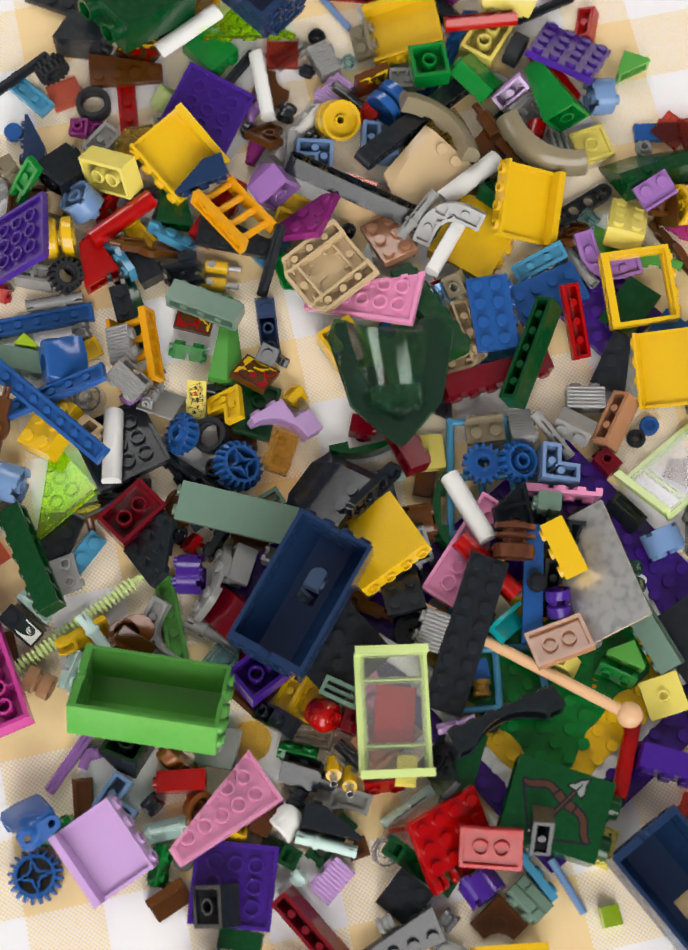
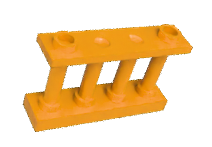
(225, 226)
(150, 340)

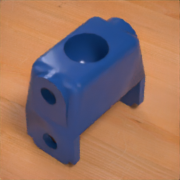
(61, 357)
(31, 818)

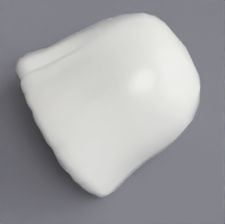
(287, 821)

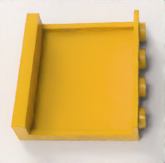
(402, 25)
(174, 150)
(527, 203)
(475, 251)
(661, 367)
(393, 539)

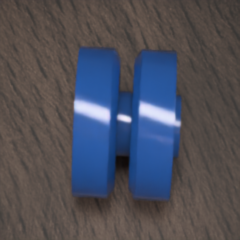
(386, 101)

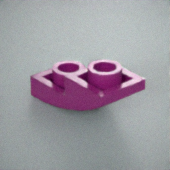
(82, 127)

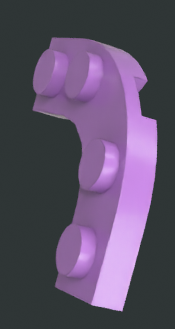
(589, 252)

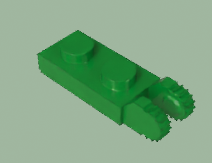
(26, 179)

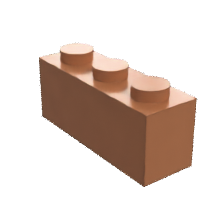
(615, 421)

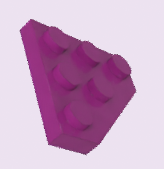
(311, 219)

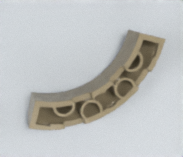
(444, 119)
(536, 151)

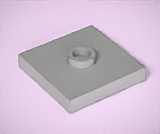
(227, 753)

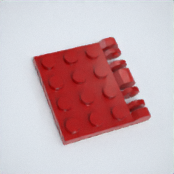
(437, 837)

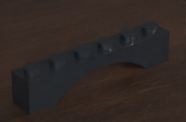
(541, 706)

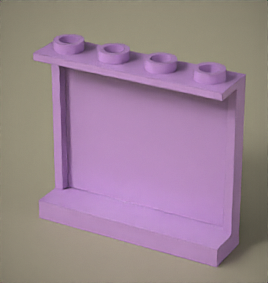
(104, 850)

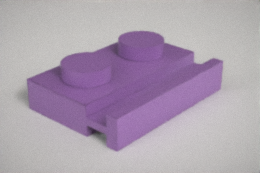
(654, 190)

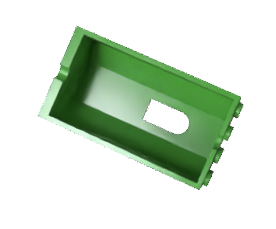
(150, 699)

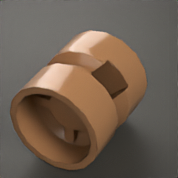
(40, 683)

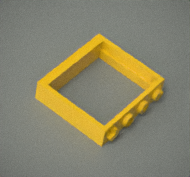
(669, 275)

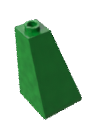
(554, 99)

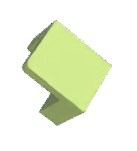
(161, 98)

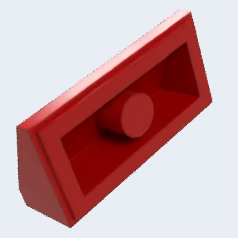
(587, 22)

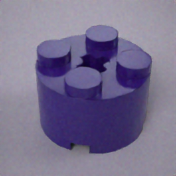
(189, 574)
(480, 887)

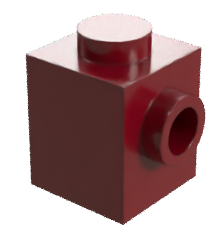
(360, 429)
(606, 462)
(348, 722)

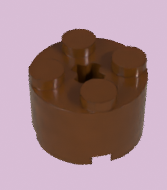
(423, 513)

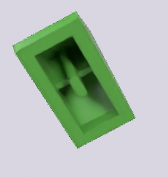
(631, 65)
(627, 655)

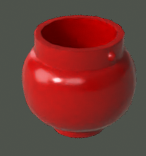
(323, 714)

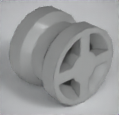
(385, 924)

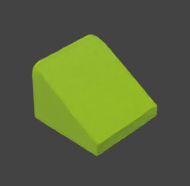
(25, 341)
(610, 916)

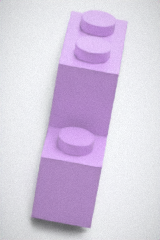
(277, 413)

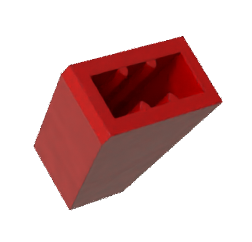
(96, 265)
(180, 781)

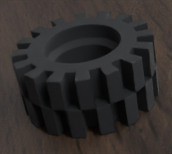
(51, 69)
(57, 282)

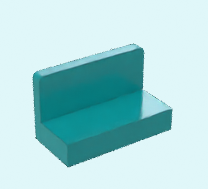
(506, 624)

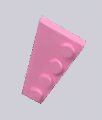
(579, 493)

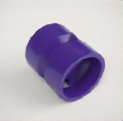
(558, 600)

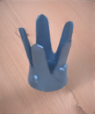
(439, 289)

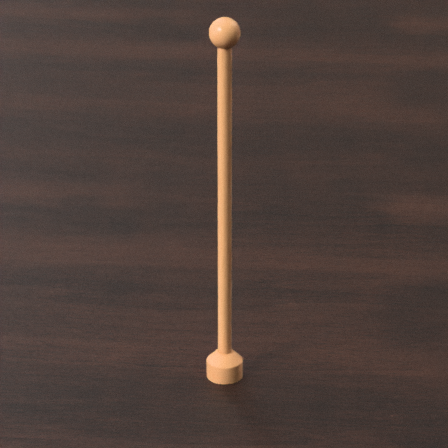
(628, 714)

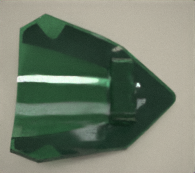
(393, 372)

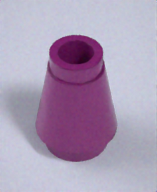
(253, 153)

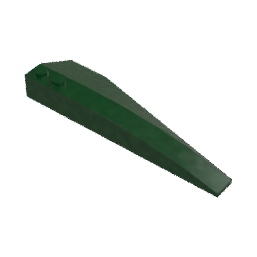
(634, 170)

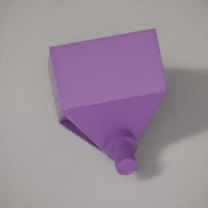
(272, 185)

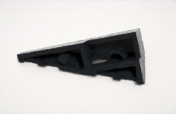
(183, 471)
(550, 570)

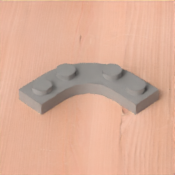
(447, 212)
(221, 569)
(157, 612)
(337, 799)

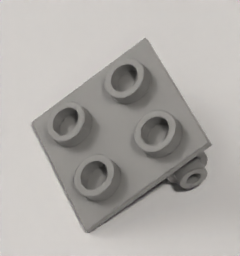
(161, 402)
(67, 574)

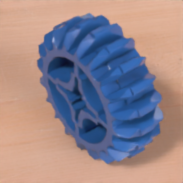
(239, 477)
(26, 878)

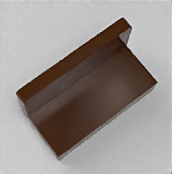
(131, 640)
(169, 900)

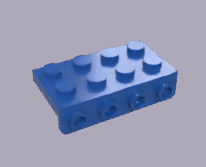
(544, 285)
(492, 313)

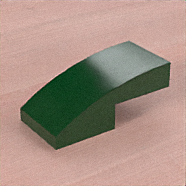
(288, 855)
(239, 939)

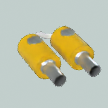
(219, 267)
(349, 774)

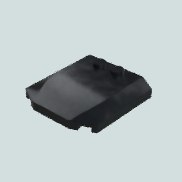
(328, 487)

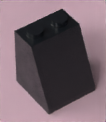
(79, 37)
(61, 169)

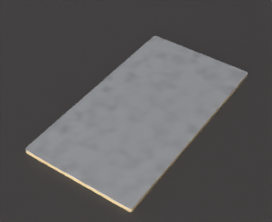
(608, 591)

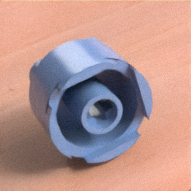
(601, 96)
(81, 202)
(13, 482)
(663, 540)

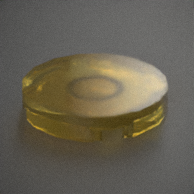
(254, 738)

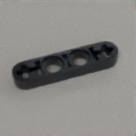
(579, 204)
(361, 502)

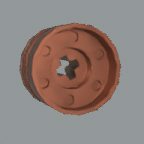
(514, 541)

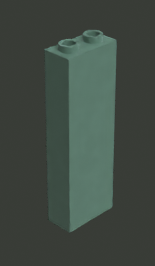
(233, 512)

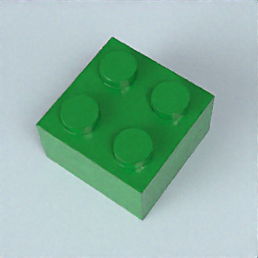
(428, 65)

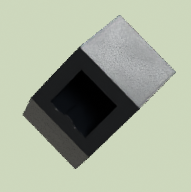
(277, 719)

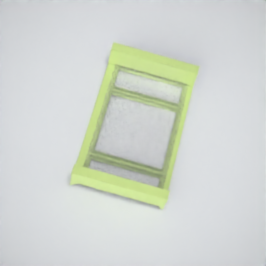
(662, 476)
(393, 711)

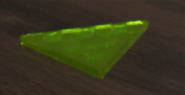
(234, 27)
(63, 493)

